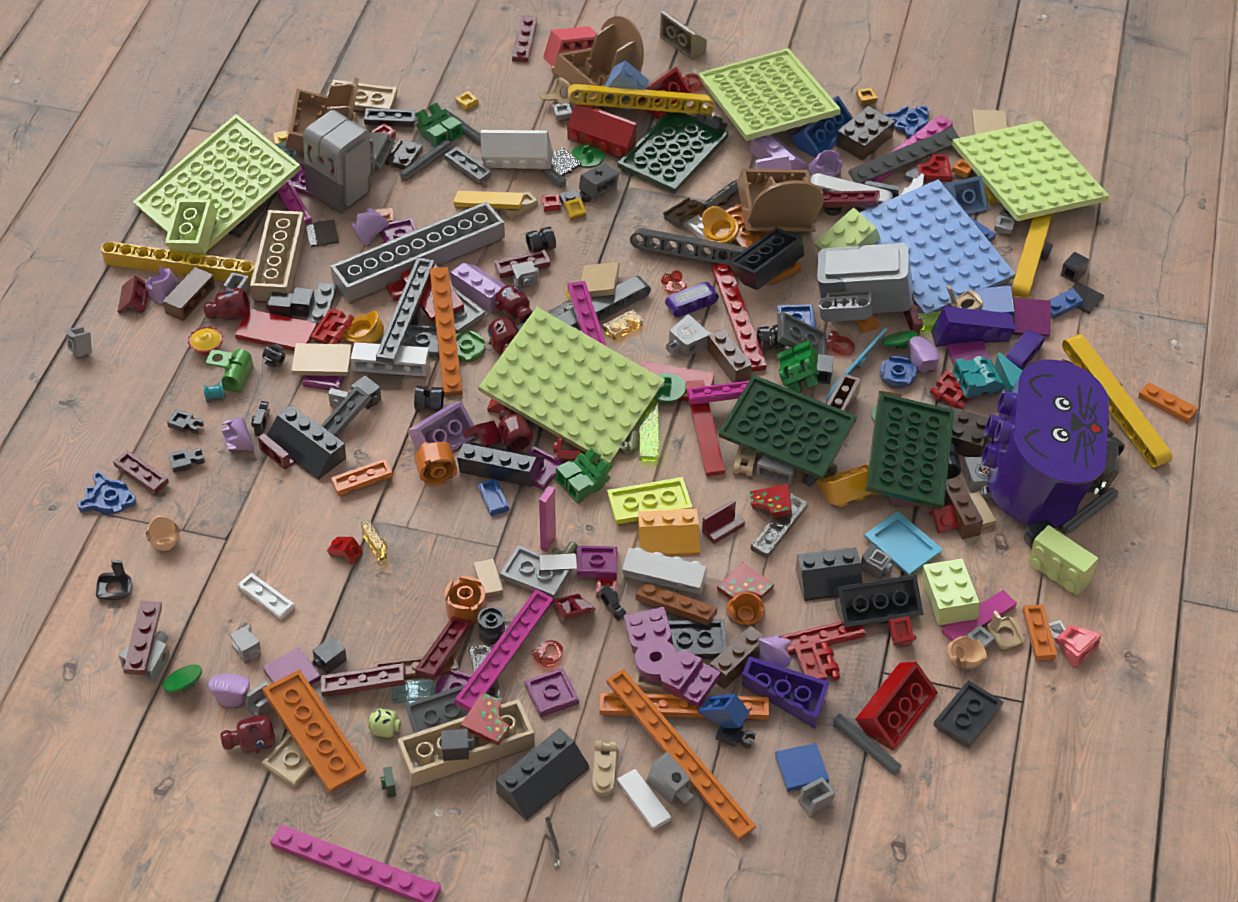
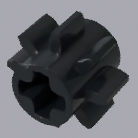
(273, 355)

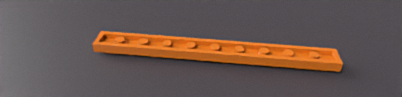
(670, 741)

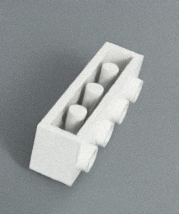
(405, 363)
(664, 570)

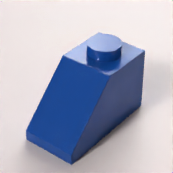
(724, 710)

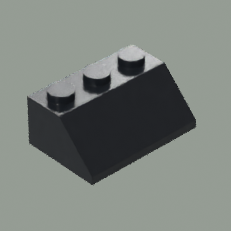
(826, 570)

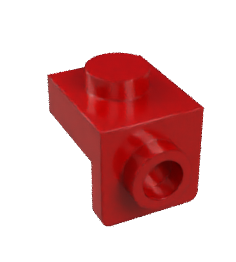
(568, 454)
(944, 518)
(345, 547)
(901, 631)

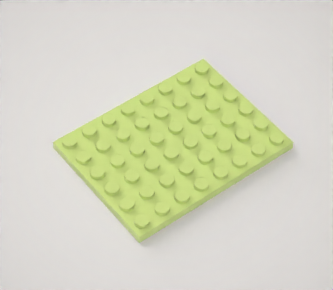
(768, 94)
(231, 168)
(1029, 170)
(571, 385)

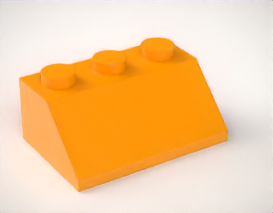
(845, 486)
(669, 531)

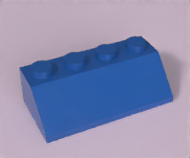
(821, 135)

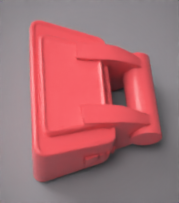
(1080, 645)

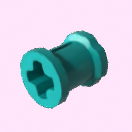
(213, 392)

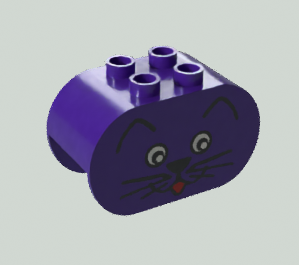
(1047, 442)

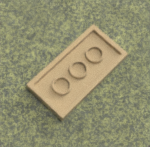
(372, 96)

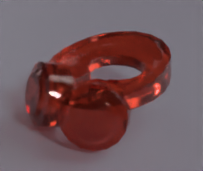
(696, 86)
(676, 276)
(834, 337)
(551, 659)

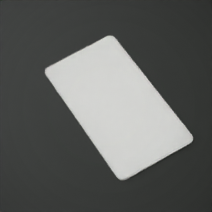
(558, 561)

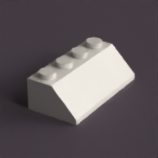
(516, 149)

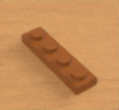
(676, 603)

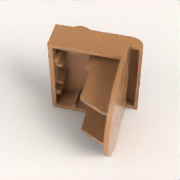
(613, 44)
(311, 106)
(779, 200)

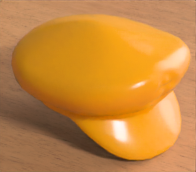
(719, 225)
(365, 329)

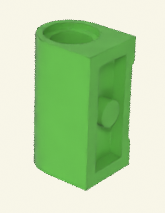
(236, 366)

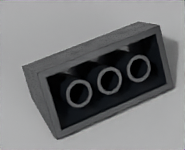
(767, 258)
(307, 442)
(499, 463)
(878, 601)
(541, 774)

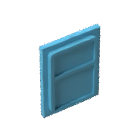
(904, 542)

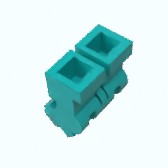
(977, 376)

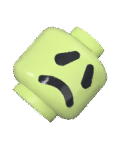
(384, 723)

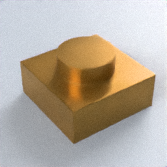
(866, 96)

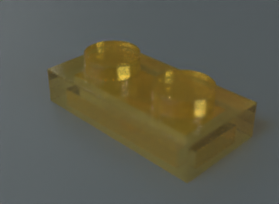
(623, 324)
(371, 535)

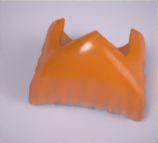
(745, 609)

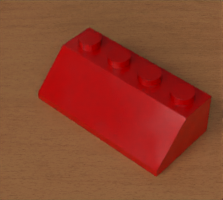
(601, 130)
(897, 704)

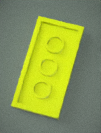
(652, 496)

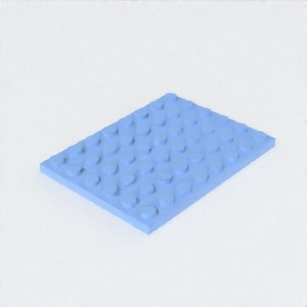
(941, 245)

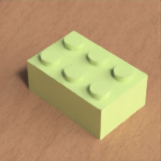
(191, 226)
(849, 231)
(1062, 560)
(950, 592)

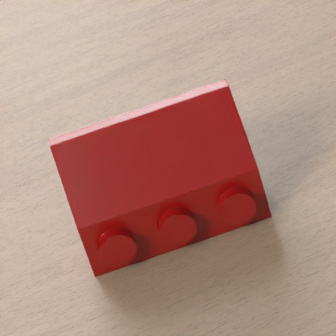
(670, 82)

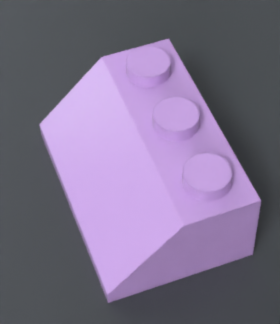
(772, 146)
(476, 285)
(443, 427)

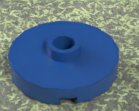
(898, 371)

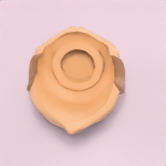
(162, 533)
(966, 652)

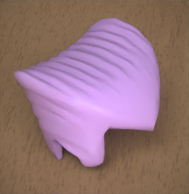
(826, 163)
(369, 225)
(161, 285)
(923, 354)
(237, 435)
(773, 650)
(229, 689)

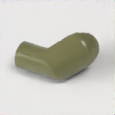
(632, 444)
(570, 549)

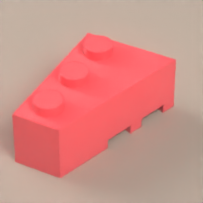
(567, 41)

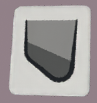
(1056, 628)

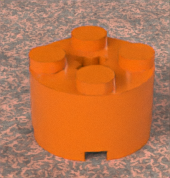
(435, 463)
(465, 598)

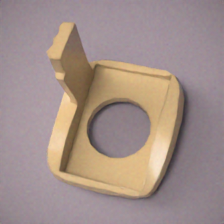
(556, 95)
(968, 295)
(1005, 622)

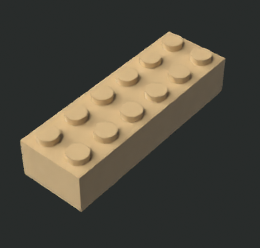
(278, 254)
(423, 750)

